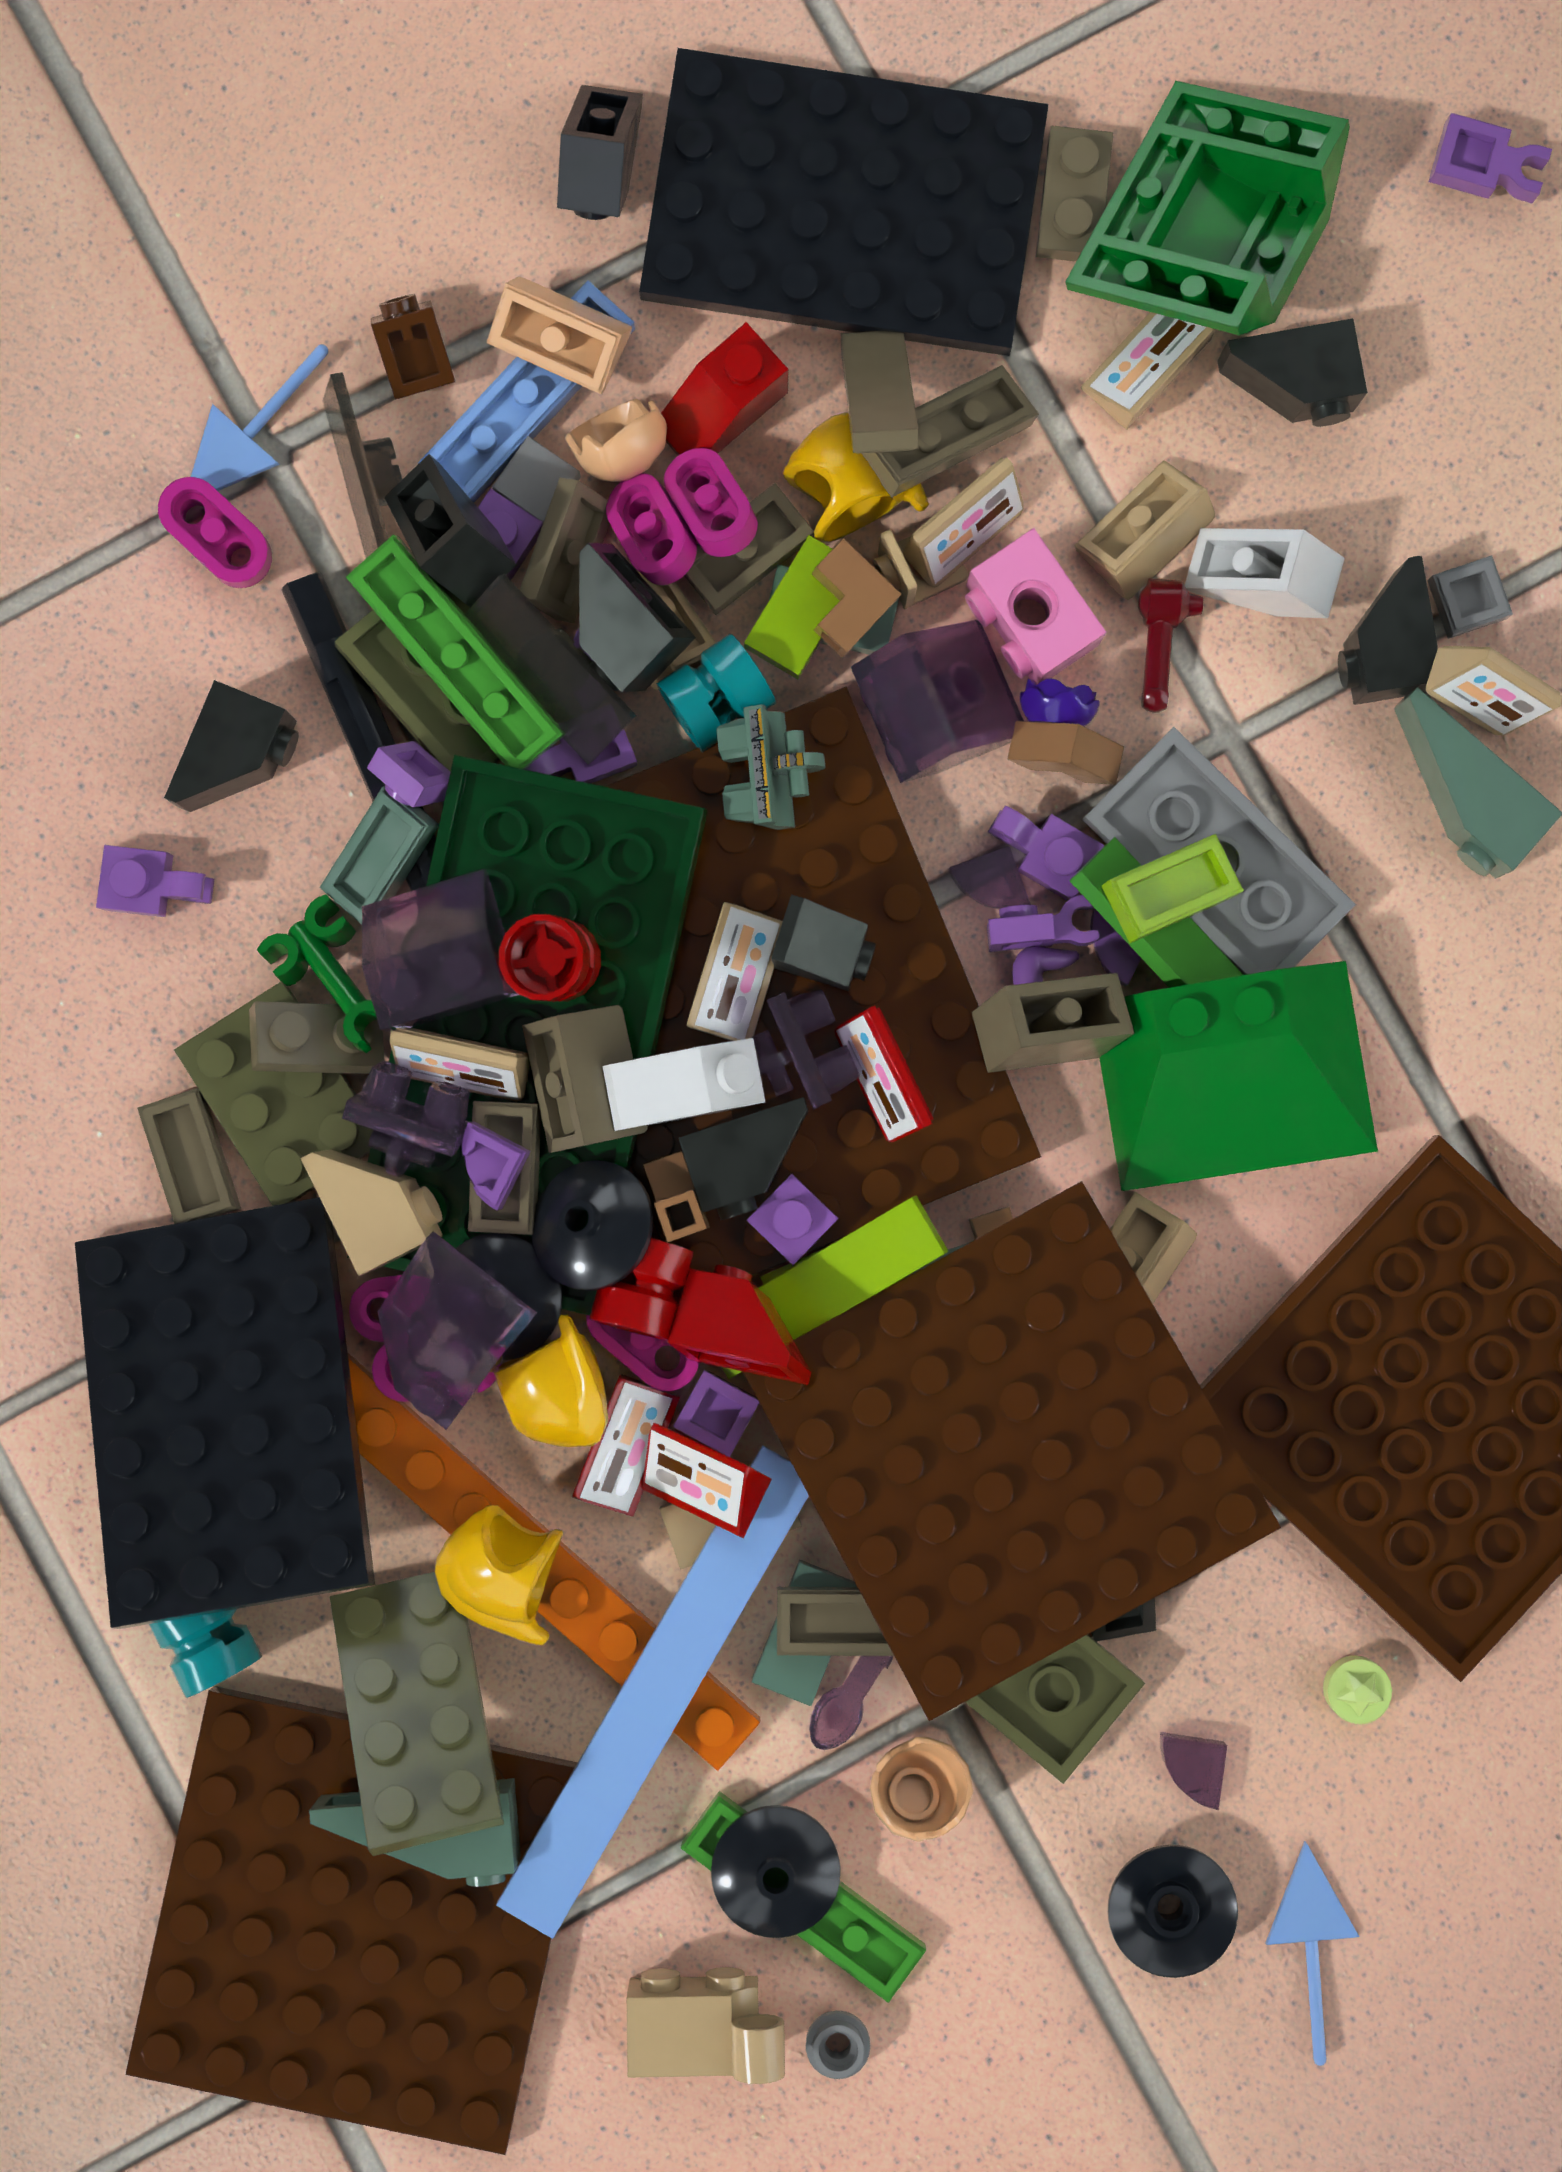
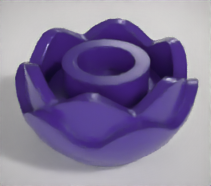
(1056, 703)

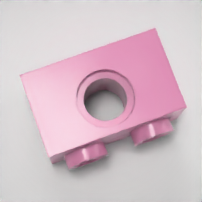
(1031, 572)

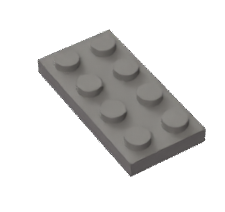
(1182, 798)

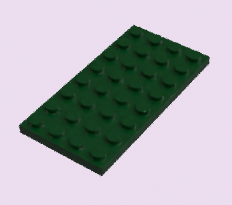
(576, 854)

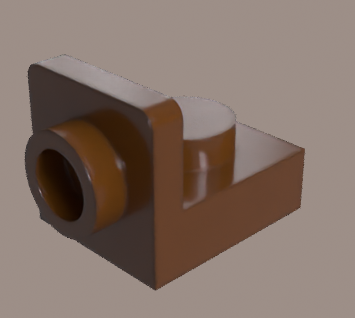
(411, 346)

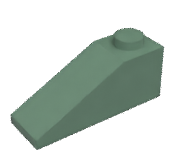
(1478, 797)
(478, 1856)

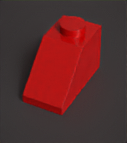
(725, 393)
(734, 1326)

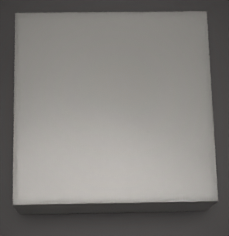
(533, 477)
(1469, 597)

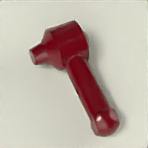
(1163, 607)

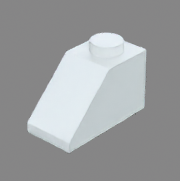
(1266, 570)
(683, 1084)

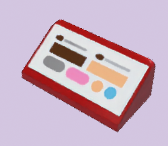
(884, 1075)
(617, 1462)
(702, 1480)

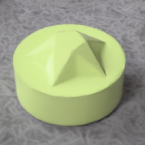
(1357, 1689)

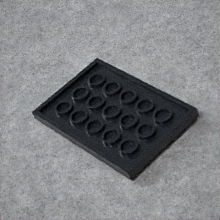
(843, 201)
(222, 1414)

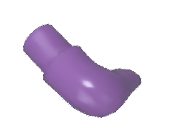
(1036, 959)

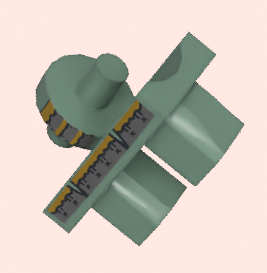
(775, 768)

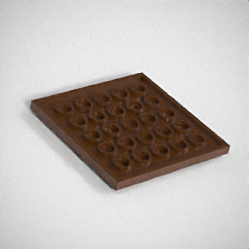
(1417, 1406)
(1011, 1451)
(331, 1973)

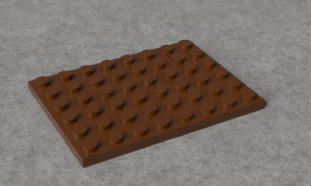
(860, 862)

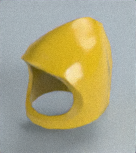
(842, 481)
(556, 1391)
(498, 1573)

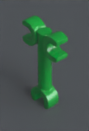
(308, 945)

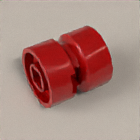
(549, 958)
(644, 1298)

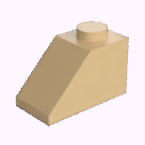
(372, 1210)

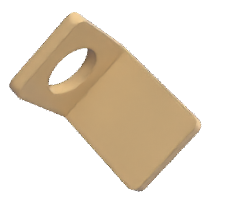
(897, 571)

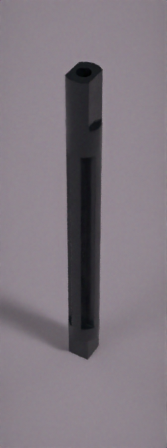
(346, 690)

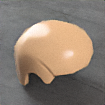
(619, 441)
(921, 1789)

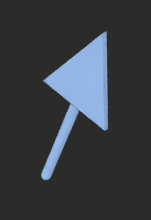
(230, 453)
(1309, 1915)

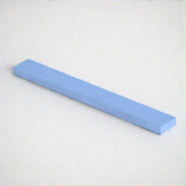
(650, 1705)

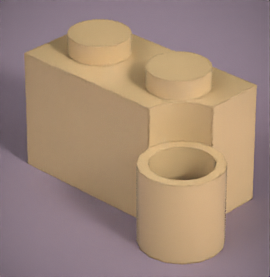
(702, 2027)

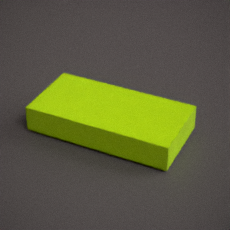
(787, 624)
(1172, 888)

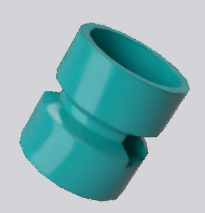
(723, 670)
(206, 1649)

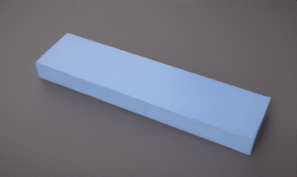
(508, 411)

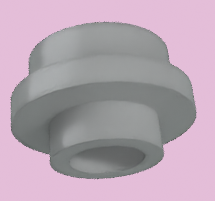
(837, 2064)

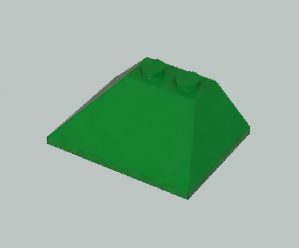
(1216, 210)
(1238, 1077)

